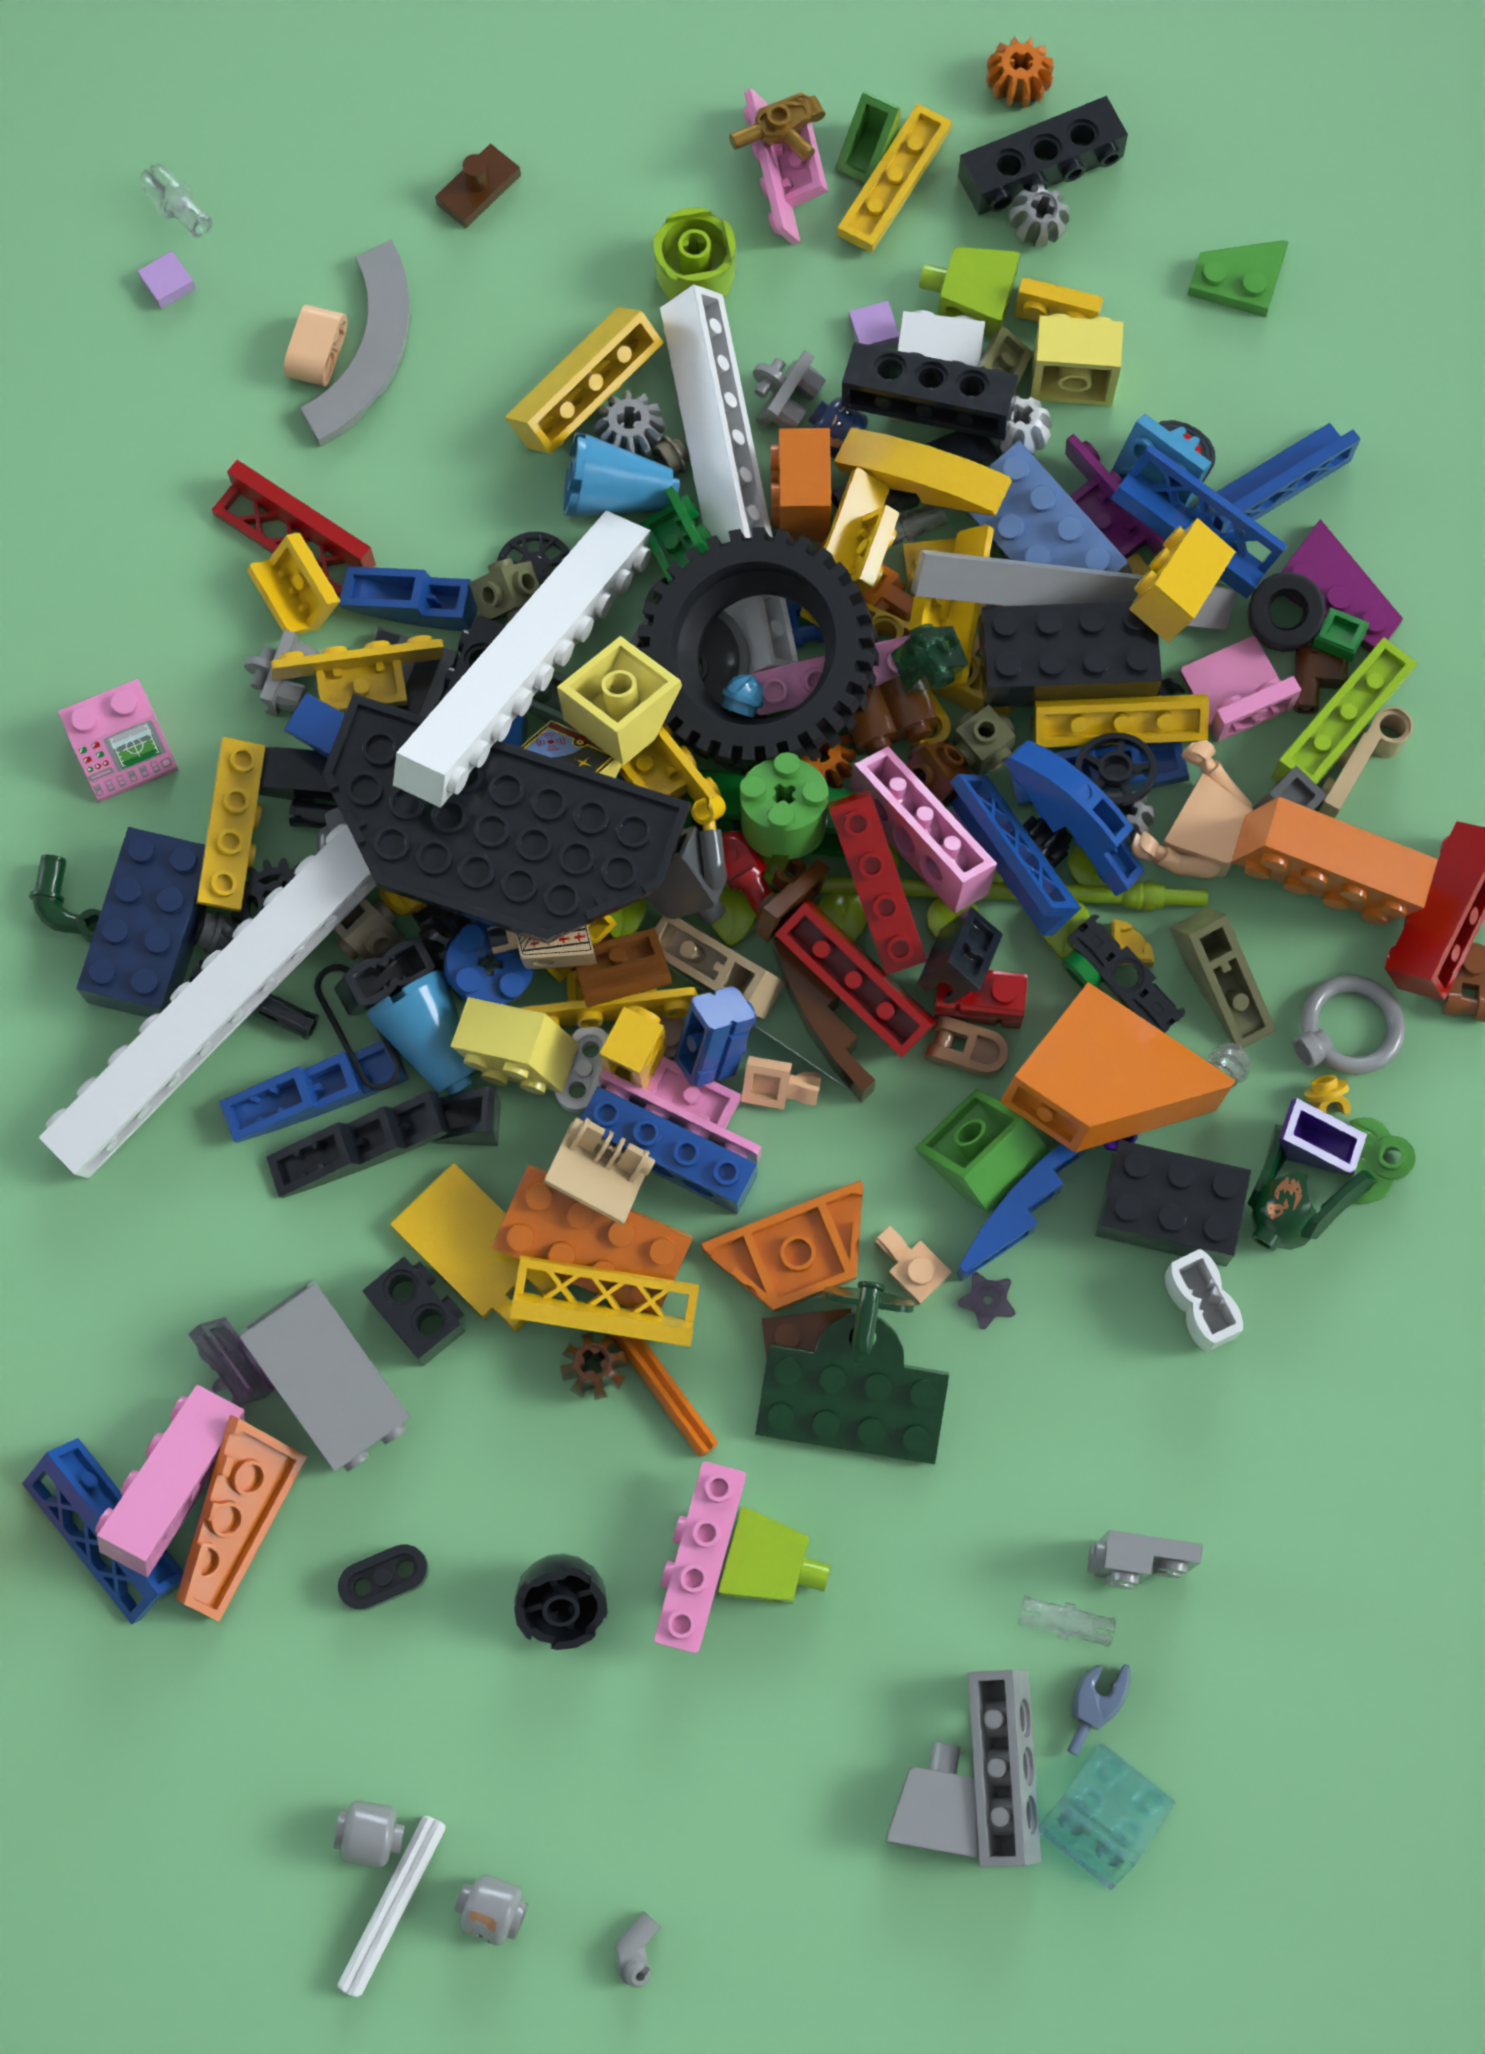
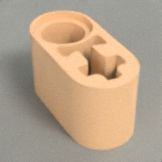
(315, 345)

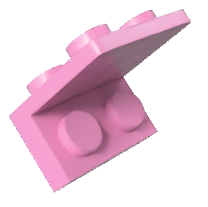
(1240, 688)

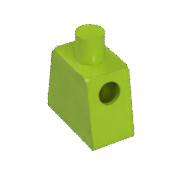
(974, 284)
(769, 1562)

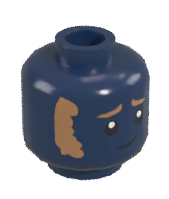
(838, 420)

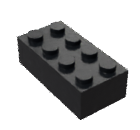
(1066, 653)

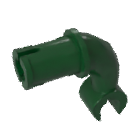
(49, 901)

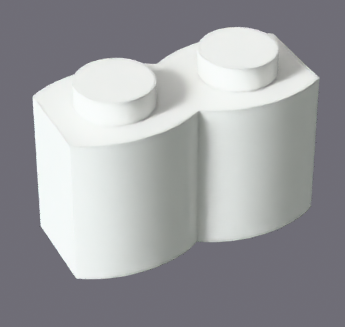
(1197, 1290)

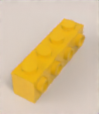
(584, 380)

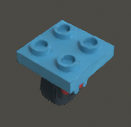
(1176, 440)

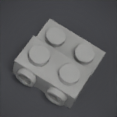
(1129, 1558)

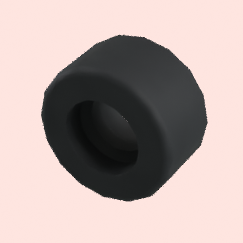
(1286, 585)

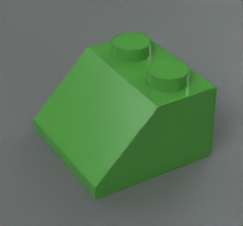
(983, 1149)

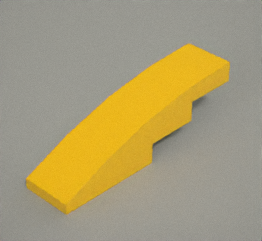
(924, 470)

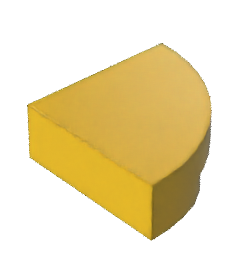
(1128, 936)

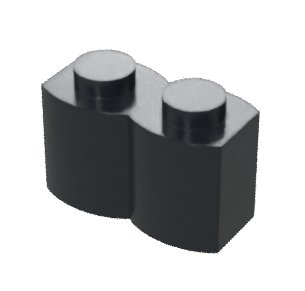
(383, 977)

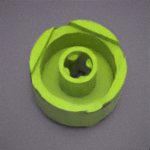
(696, 251)

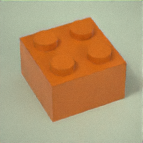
(801, 483)

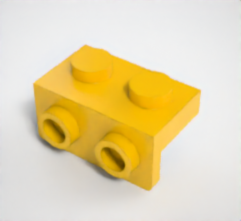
(1045, 299)
(294, 586)

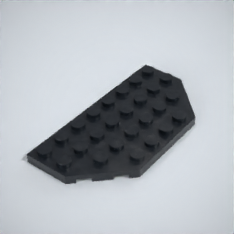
(519, 846)

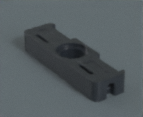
(1105, 955)

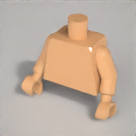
(1207, 826)

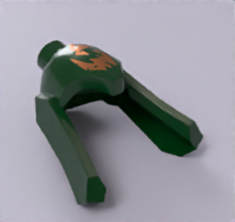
(1282, 1206)

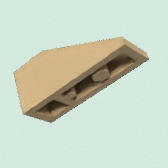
(717, 964)

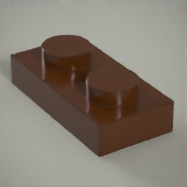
(799, 1329)

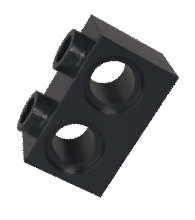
(407, 1315)

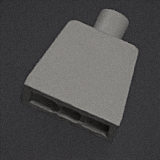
(937, 1807)

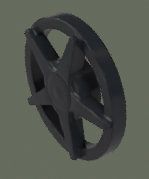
(1117, 768)

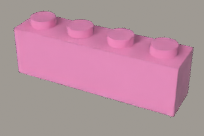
(168, 1483)

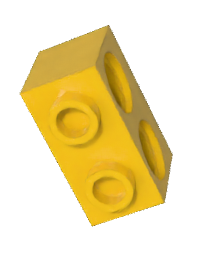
(634, 1046)

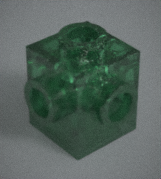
(929, 658)

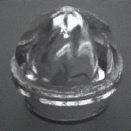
(1231, 1060)

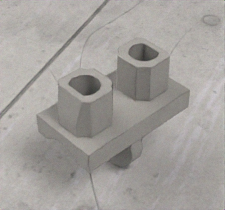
(798, 377)
(278, 693)

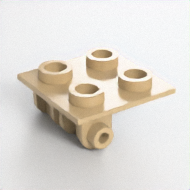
(599, 1171)

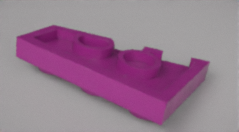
(1344, 584)

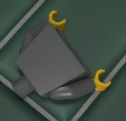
(696, 869)

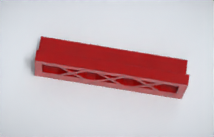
(296, 516)

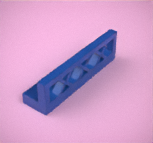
(1288, 474)
(1162, 511)
(1014, 851)
(89, 1491)

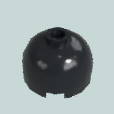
(560, 1601)

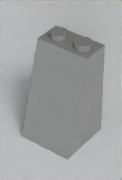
(325, 1377)

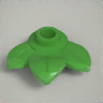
(1375, 1147)

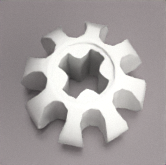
(1029, 425)

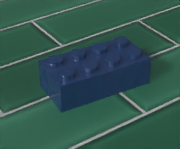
(145, 925)

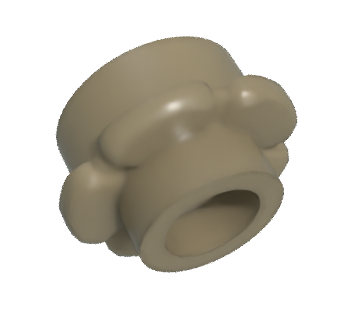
(671, 454)

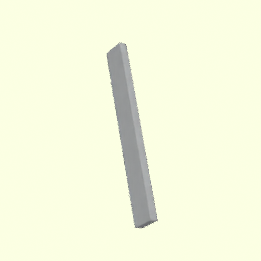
(1032, 583)

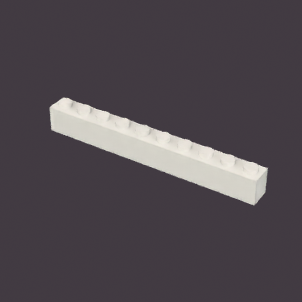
(723, 454)
(521, 660)
(210, 1006)

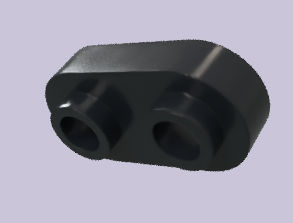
(383, 1576)

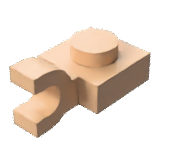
(771, 1084)
(916, 1269)

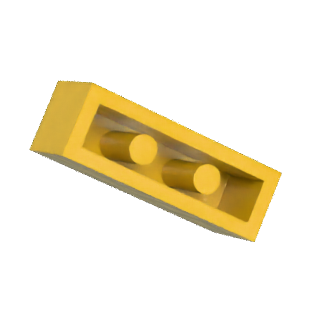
(1180, 579)

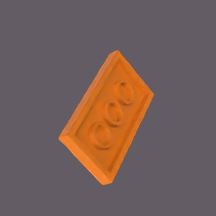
(560, 1229)

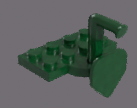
(856, 1390)

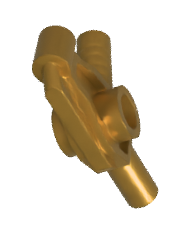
(781, 124)

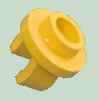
(1328, 1090)

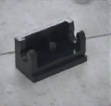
(961, 955)

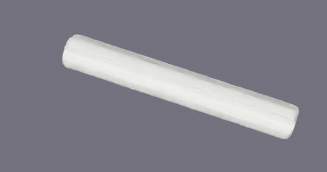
(391, 1906)

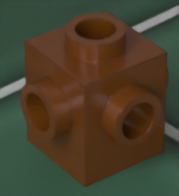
(936, 767)

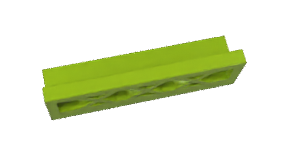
(1347, 712)

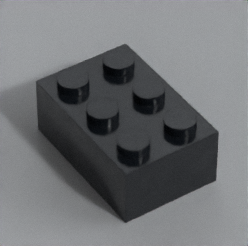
(1173, 1202)

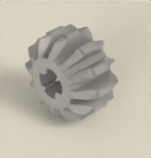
(630, 412)

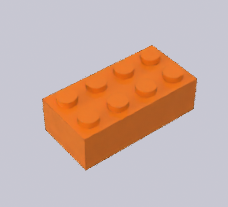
(1333, 861)

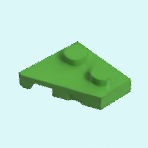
(1239, 276)

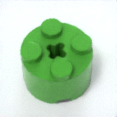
(784, 807)

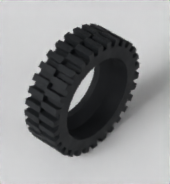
(753, 569)

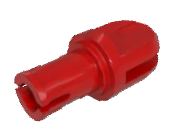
(744, 869)

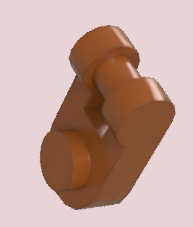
(1470, 977)

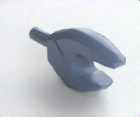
(1093, 1709)

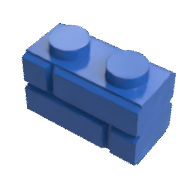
(714, 1036)

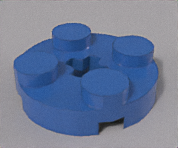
(470, 979)

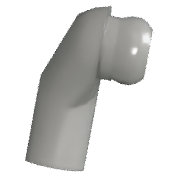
(631, 1951)

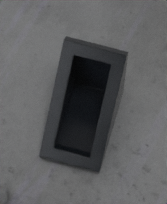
(472, 1117)

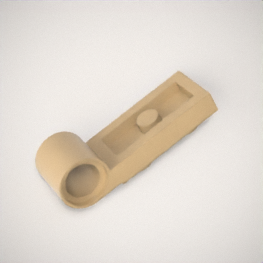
(1357, 756)

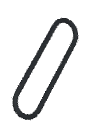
(317, 986)

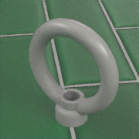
(1315, 1045)

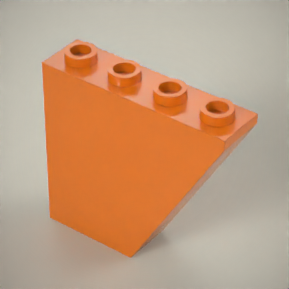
(1110, 1077)

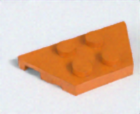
(795, 1250)

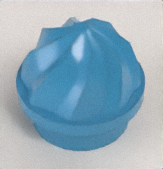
(743, 695)

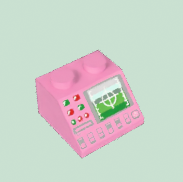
(118, 740)

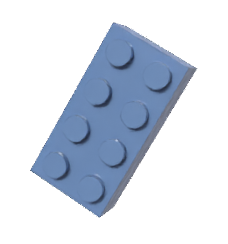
(1043, 522)

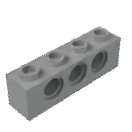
(1004, 1768)

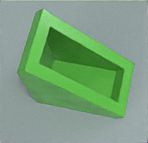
(868, 136)

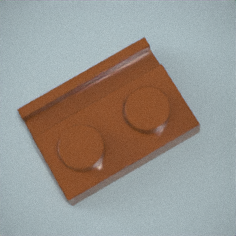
(624, 968)

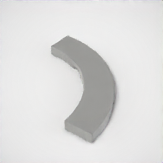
(378, 353)

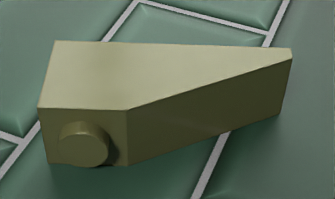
(1223, 975)

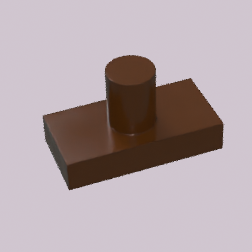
(477, 185)

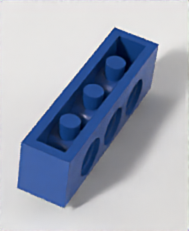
(677, 1152)

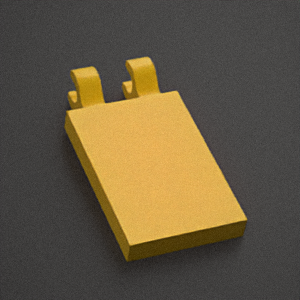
(454, 1233)

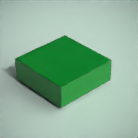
(1341, 634)

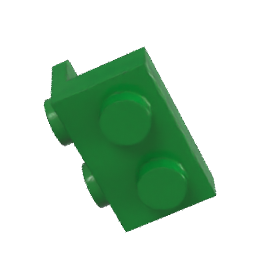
(676, 531)

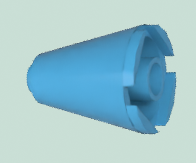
(613, 480)
(421, 1028)

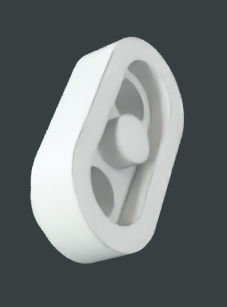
(583, 1070)

